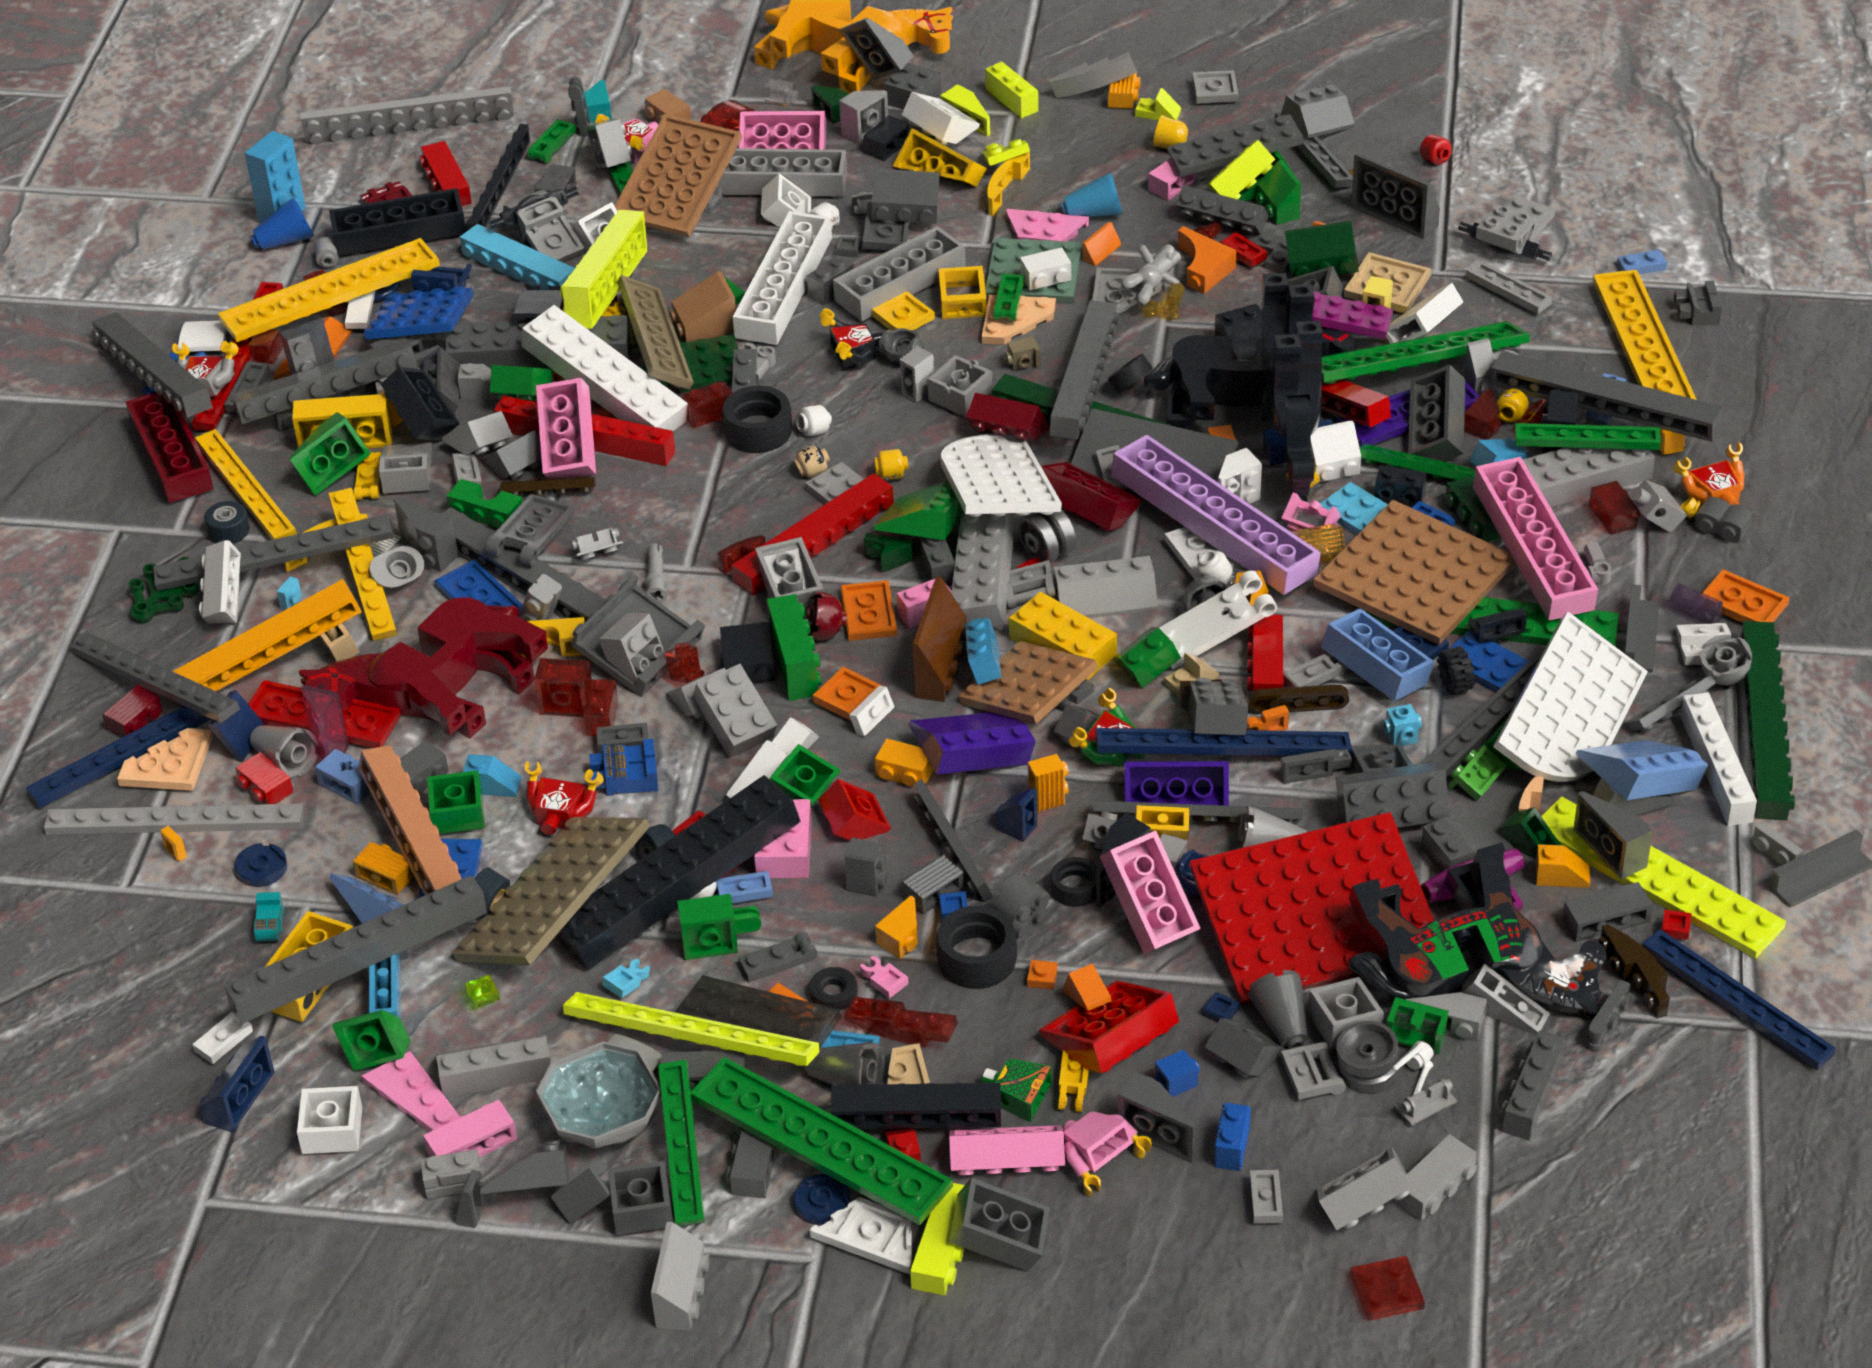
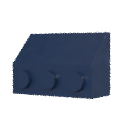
(238, 1086)

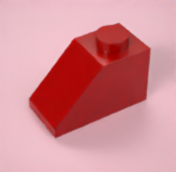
(905, 1141)

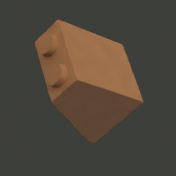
(705, 310)

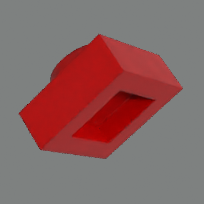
(1676, 924)

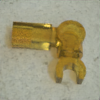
(1170, 307)

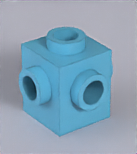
(1402, 725)

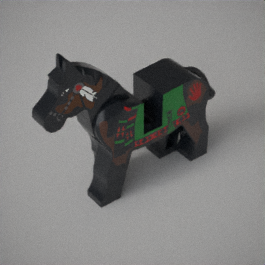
(1489, 926)

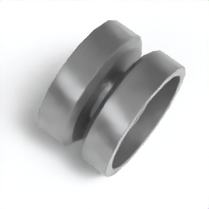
(1046, 535)
(1368, 1056)

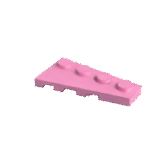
(412, 1091)

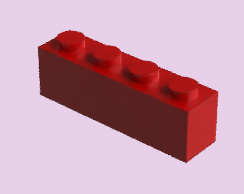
(444, 170)
(1355, 403)
(1266, 652)

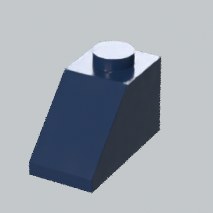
(1018, 815)

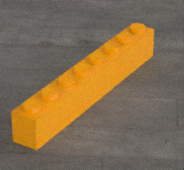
(273, 638)

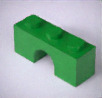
(468, 499)

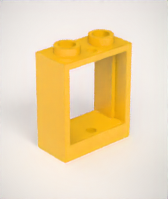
(953, 304)

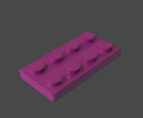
(1352, 316)

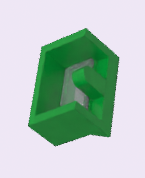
(1418, 1022)

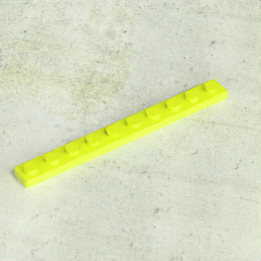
(691, 1029)

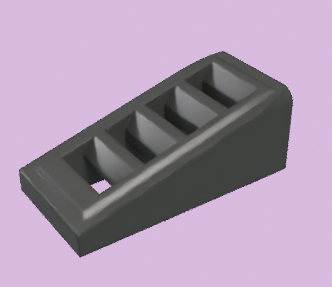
(471, 1202)

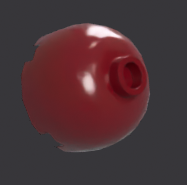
(825, 616)

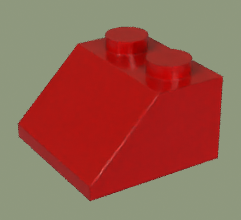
(853, 811)

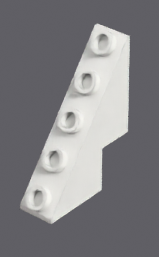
(774, 753)

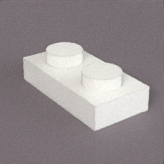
(871, 711)
(222, 1038)

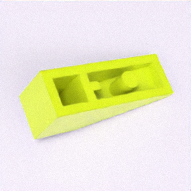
(968, 104)

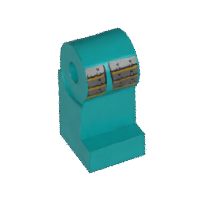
(268, 916)

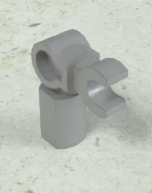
(765, 359)
(1598, 567)

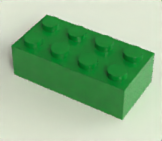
(793, 646)

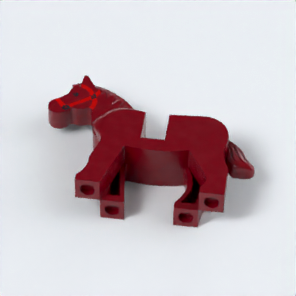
(454, 645)

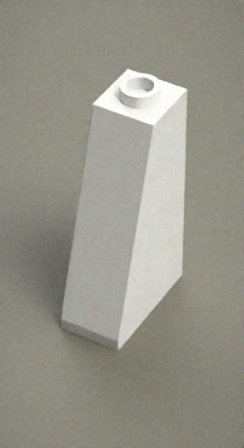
(1424, 315)

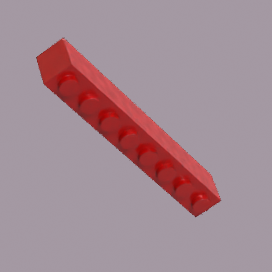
(609, 434)
(823, 526)

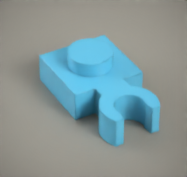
(625, 980)

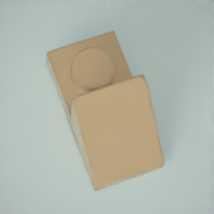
(1193, 669)

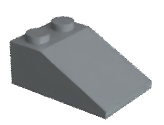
(788, 570)

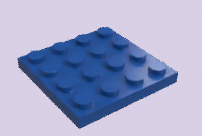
(419, 313)

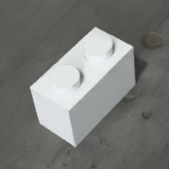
(1045, 268)

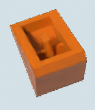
(1086, 988)

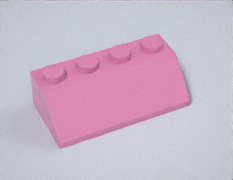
(1007, 1148)

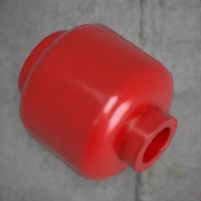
(1435, 149)

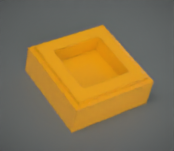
(173, 843)

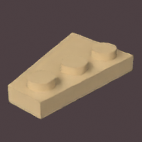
(907, 1066)

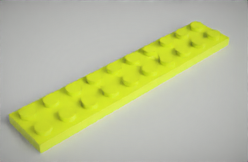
(1680, 889)

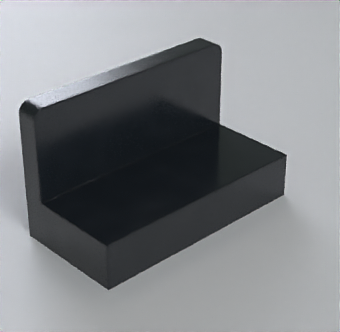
(1498, 625)

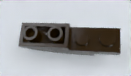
(1637, 964)

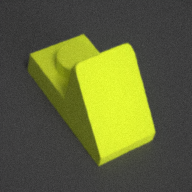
(1153, 109)

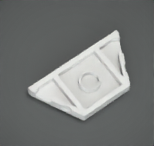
(870, 1233)

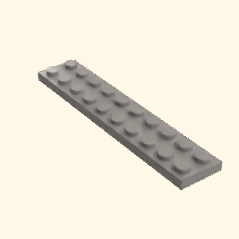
(407, 114)

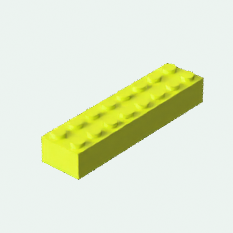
(595, 278)

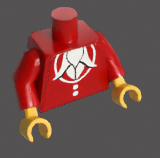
(559, 800)

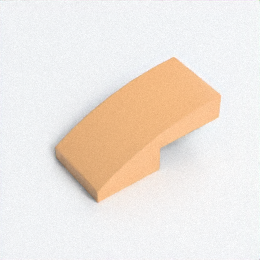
(1532, 794)

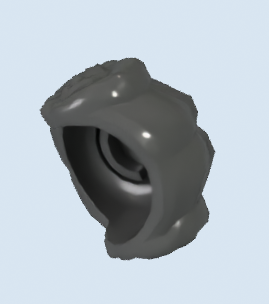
(898, 343)

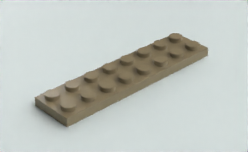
(655, 332)

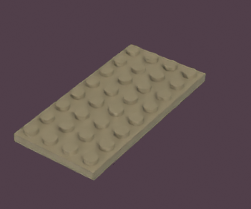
(550, 890)

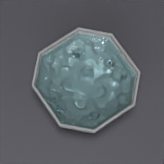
(599, 1095)

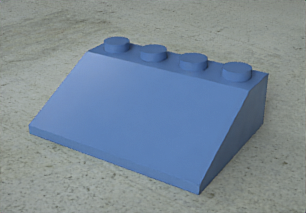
(1645, 768)

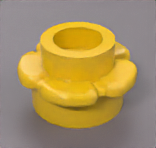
(1690, 507)

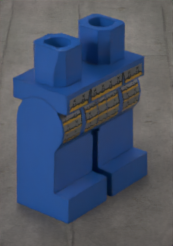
(626, 768)

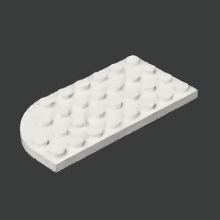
(997, 477)
(1570, 703)

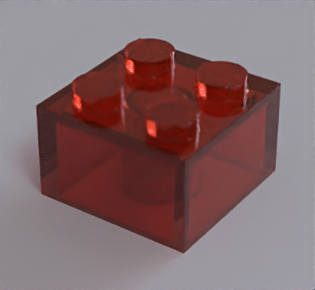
(562, 686)

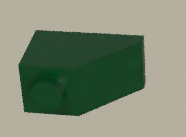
(827, 100)
(1527, 830)

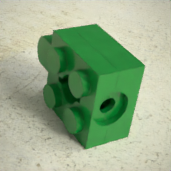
(712, 924)

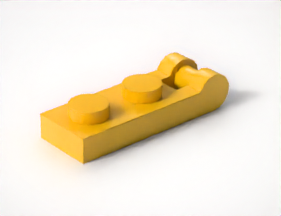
(368, 478)

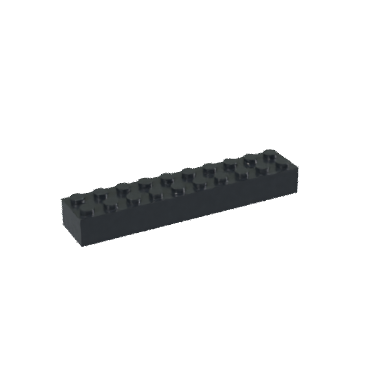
(678, 871)

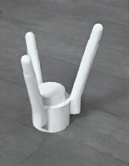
(1417, 1058)

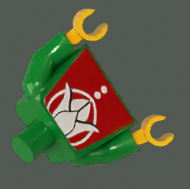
(1108, 719)

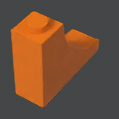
(1210, 259)

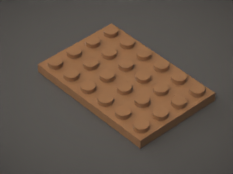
(678, 173)

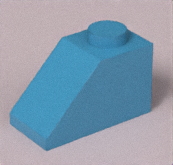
(495, 776)

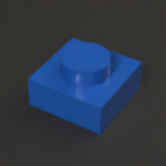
(952, 901)

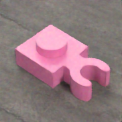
(885, 979)

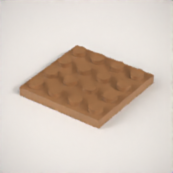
(1030, 683)

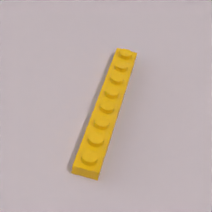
(245, 485)
(360, 558)

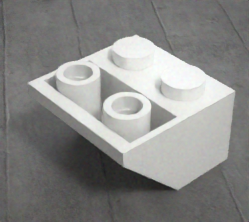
(1242, 475)

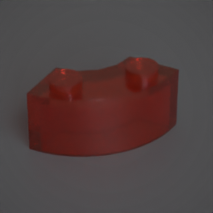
(726, 114)

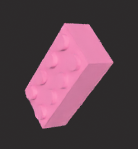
(566, 429)
(1149, 892)

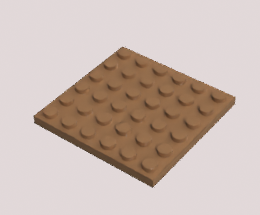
(1415, 571)

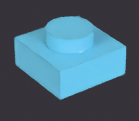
(289, 593)

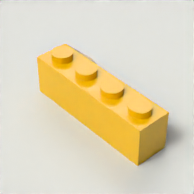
(928, 155)

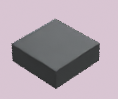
(848, 246)

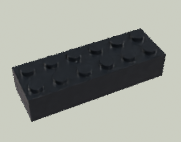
(397, 221)

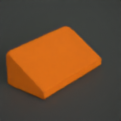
(1100, 244)

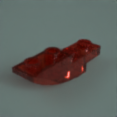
(896, 1023)

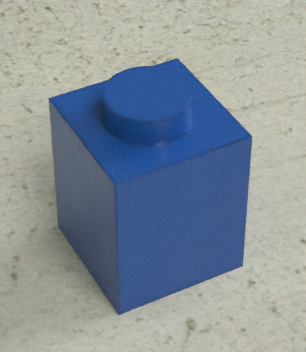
(1177, 1072)

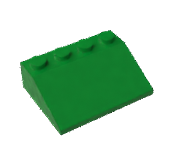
(923, 513)

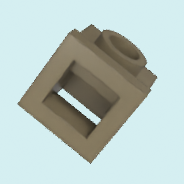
(1023, 354)

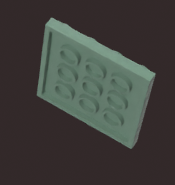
(1006, 260)

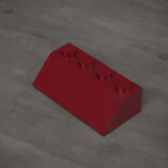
(1091, 496)

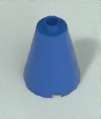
(282, 227)

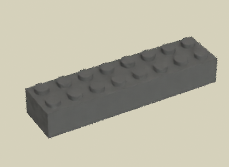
(502, 342)

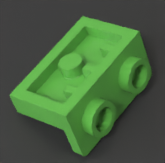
(1478, 773)

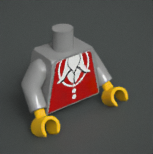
(209, 370)

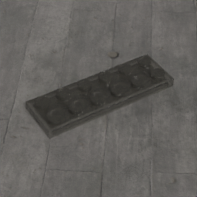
(759, 1010)

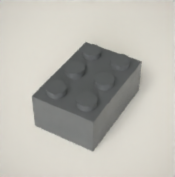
(1217, 707)
(999, 1224)

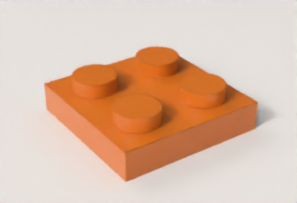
(844, 692)

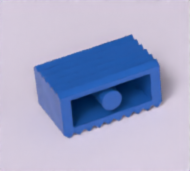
(1232, 1136)

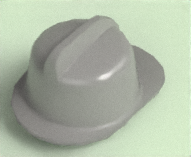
(397, 566)

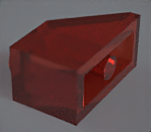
(1483, 416)

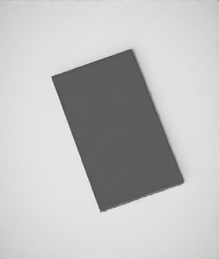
(1111, 429)

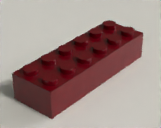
(169, 447)

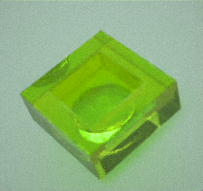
(482, 991)

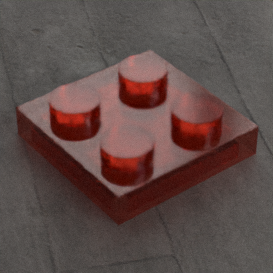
(1387, 1288)

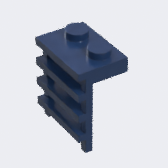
(440, 278)

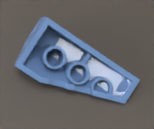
(363, 898)

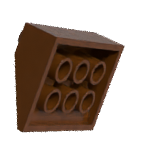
(938, 644)

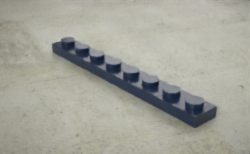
(113, 755)
(1739, 999)

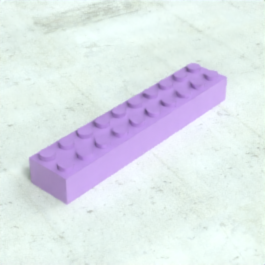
(1215, 514)

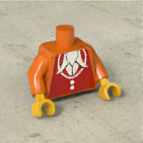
(1717, 480)

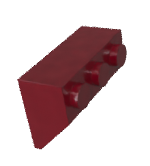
(1007, 417)

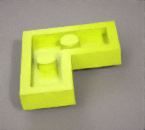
(997, 153)

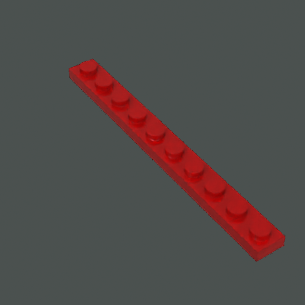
(209, 419)

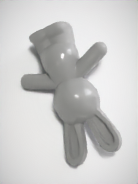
(1153, 271)

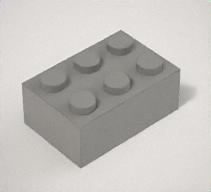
(734, 710)

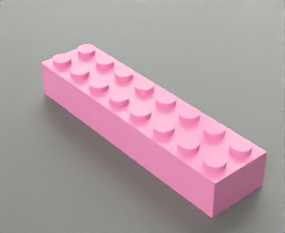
(1535, 538)

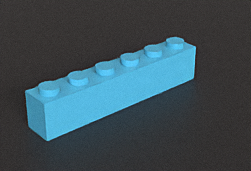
(513, 258)

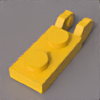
(1072, 1080)

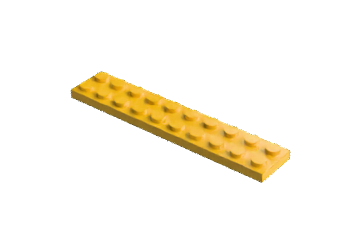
(328, 290)
(1641, 332)

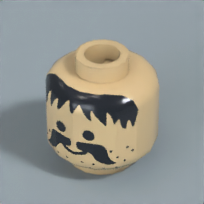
(811, 461)

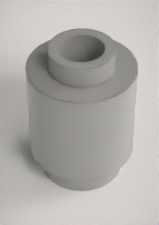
(326, 252)

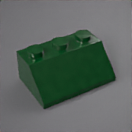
(1321, 248)

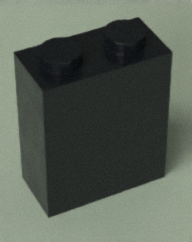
(751, 648)

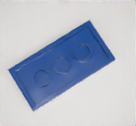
(476, 583)

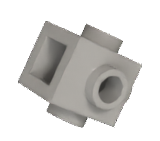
(1096, 827)

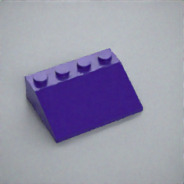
(973, 742)

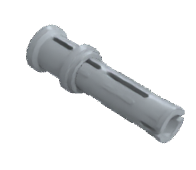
(656, 580)

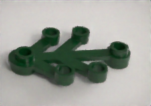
(144, 609)

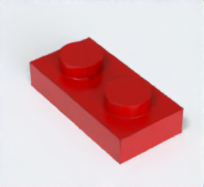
(1245, 249)

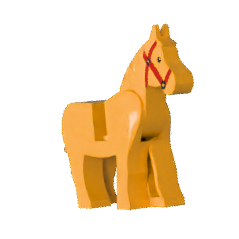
(817, 25)

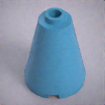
(1094, 199)

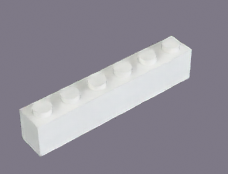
(1715, 748)

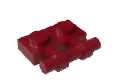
(387, 192)

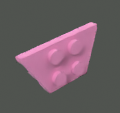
(1045, 226)

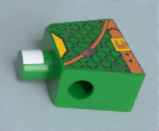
(1022, 1086)

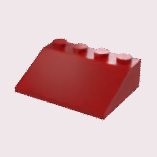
(1114, 1029)

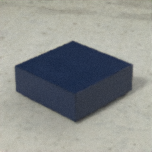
(1220, 1007)

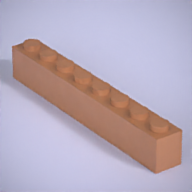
(408, 819)

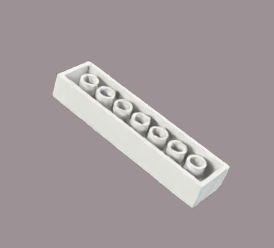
(782, 278)
(611, 377)

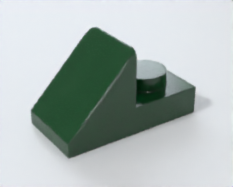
(891, 550)

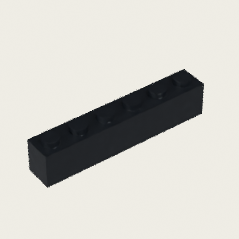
(918, 1105)

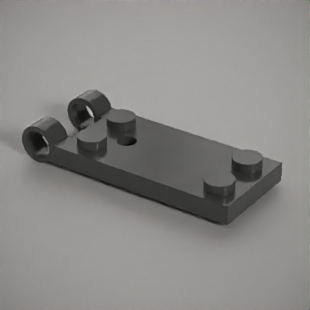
(530, 528)

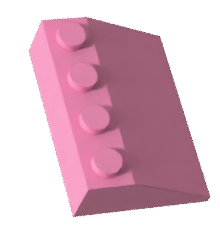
(783, 130)

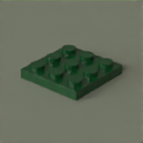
(709, 361)

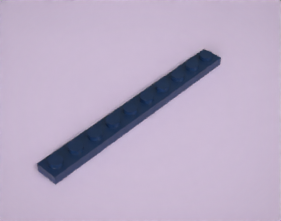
(1187, 742)

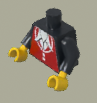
(850, 343)

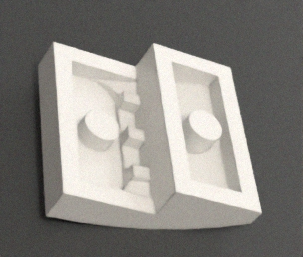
(203, 335)
(1694, 636)

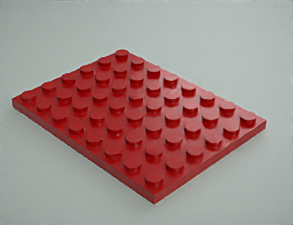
(1291, 904)

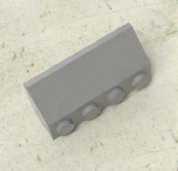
(1107, 587)
(493, 1065)

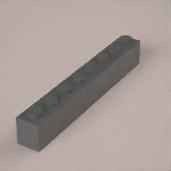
(323, 380)

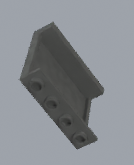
(632, 599)

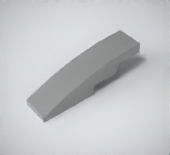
(1091, 77)

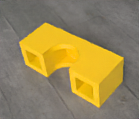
(560, 633)

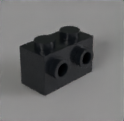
(1399, 484)

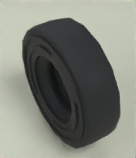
(829, 976)

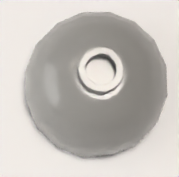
(1726, 659)

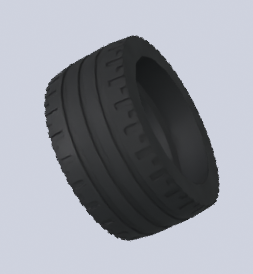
(756, 402)
(976, 923)

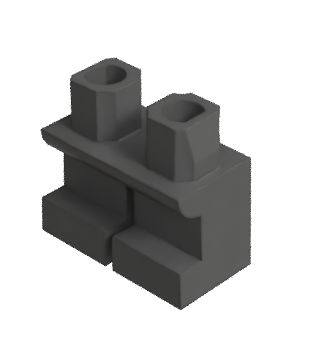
(1699, 304)

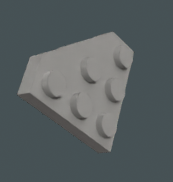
(1109, 289)

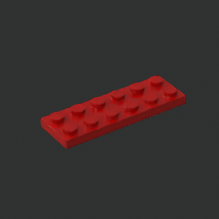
(284, 706)

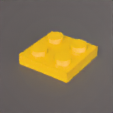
(903, 312)

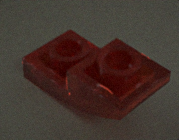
(736, 551)

